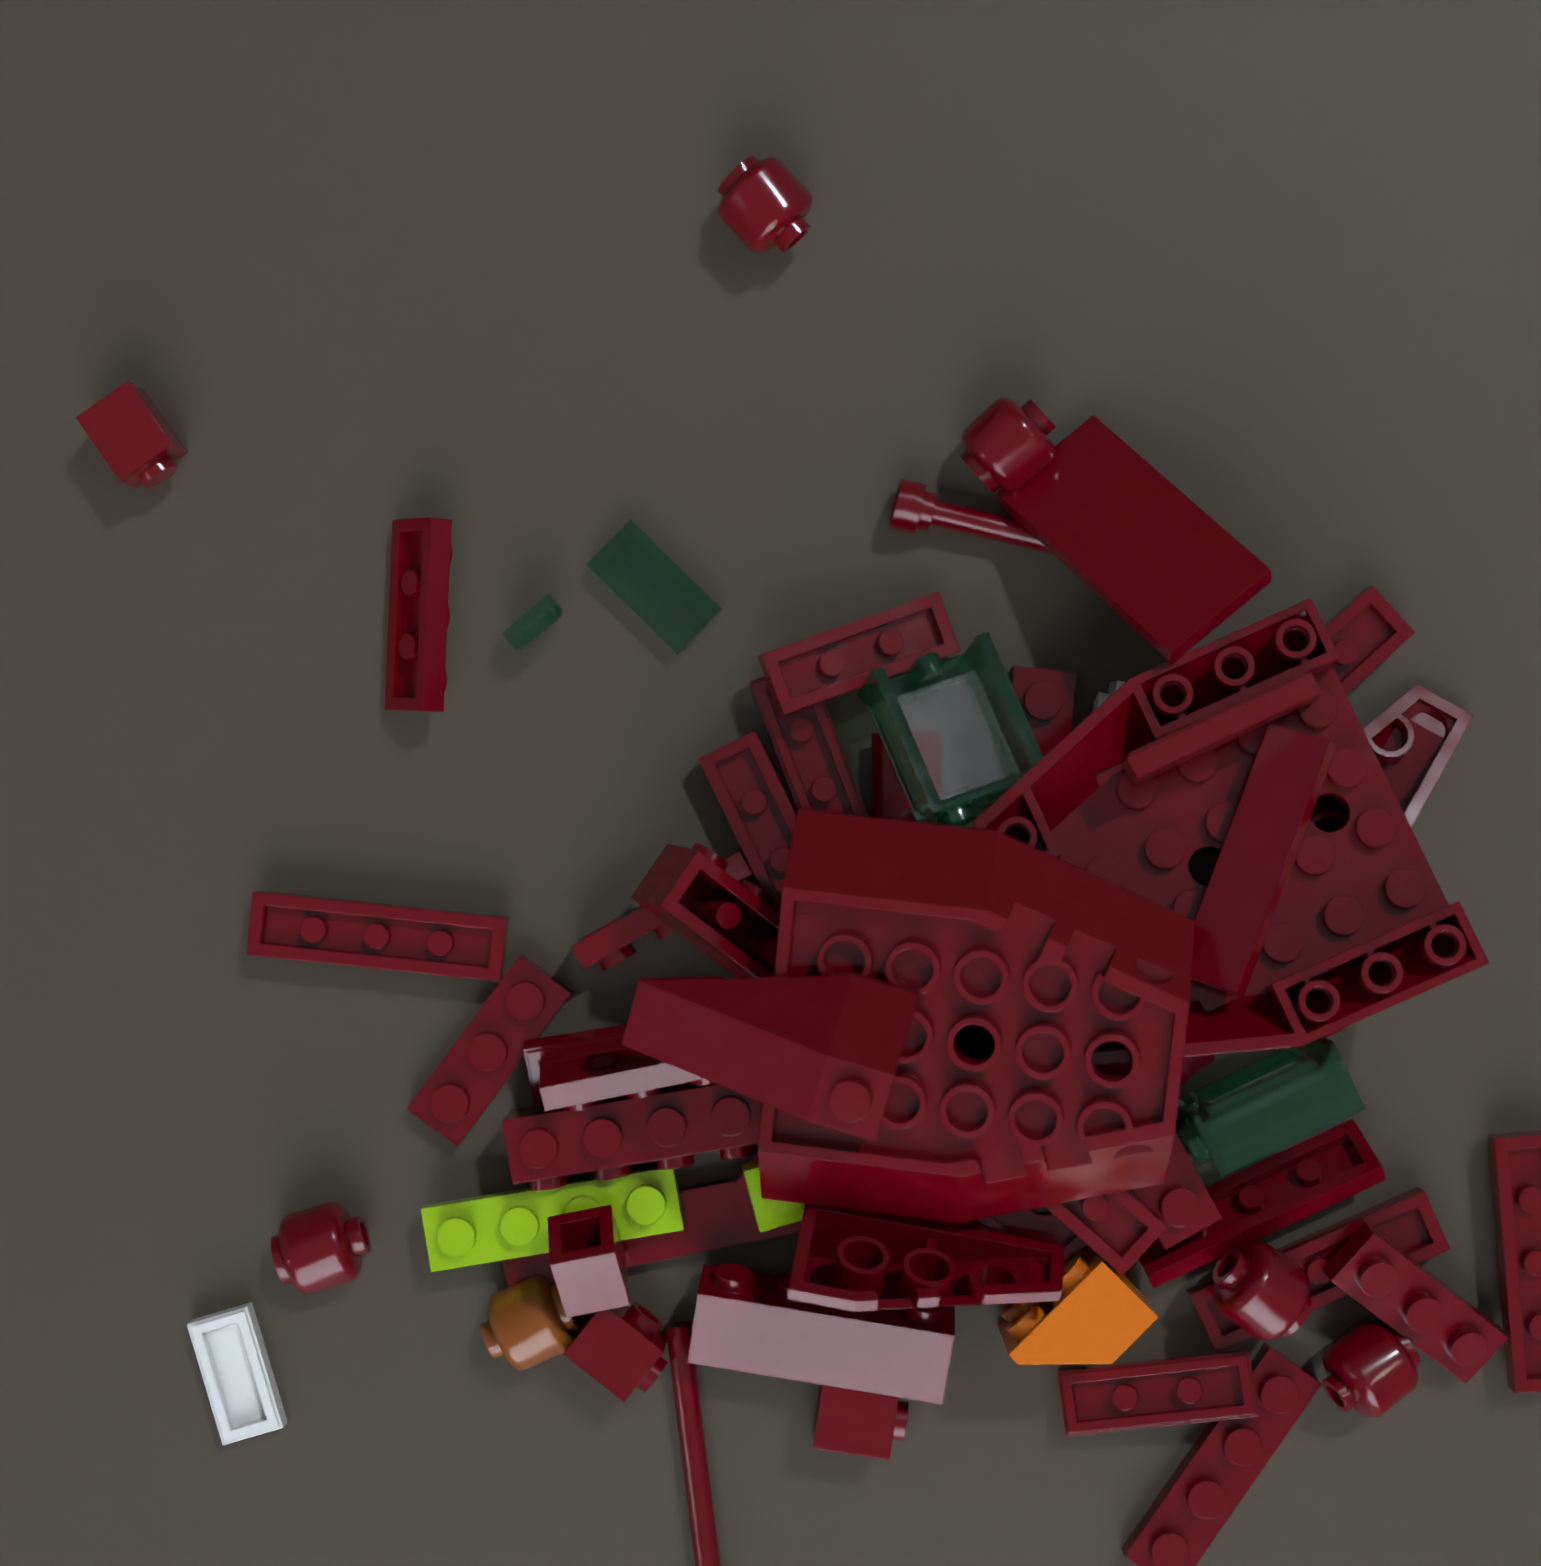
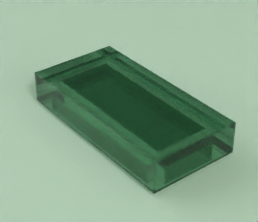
(654, 587)

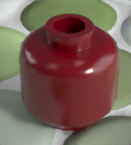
(765, 205)
(1008, 444)
(320, 1247)
(1261, 1291)
(1370, 1369)

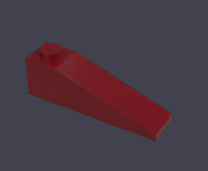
(913, 1263)

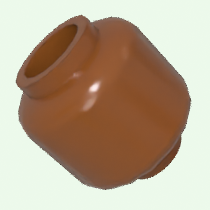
(527, 1323)

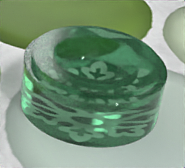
(533, 622)

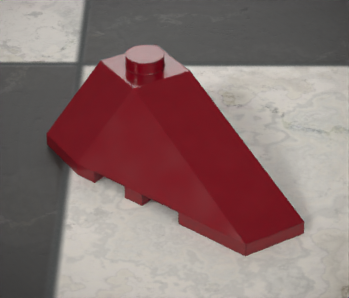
(1413, 748)
(792, 1042)

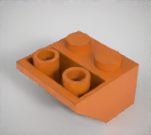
(1090, 1324)

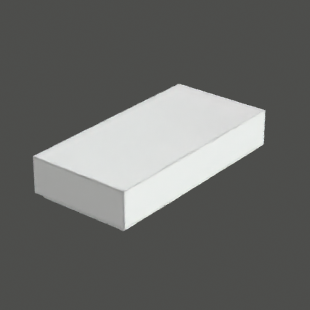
(237, 1373)

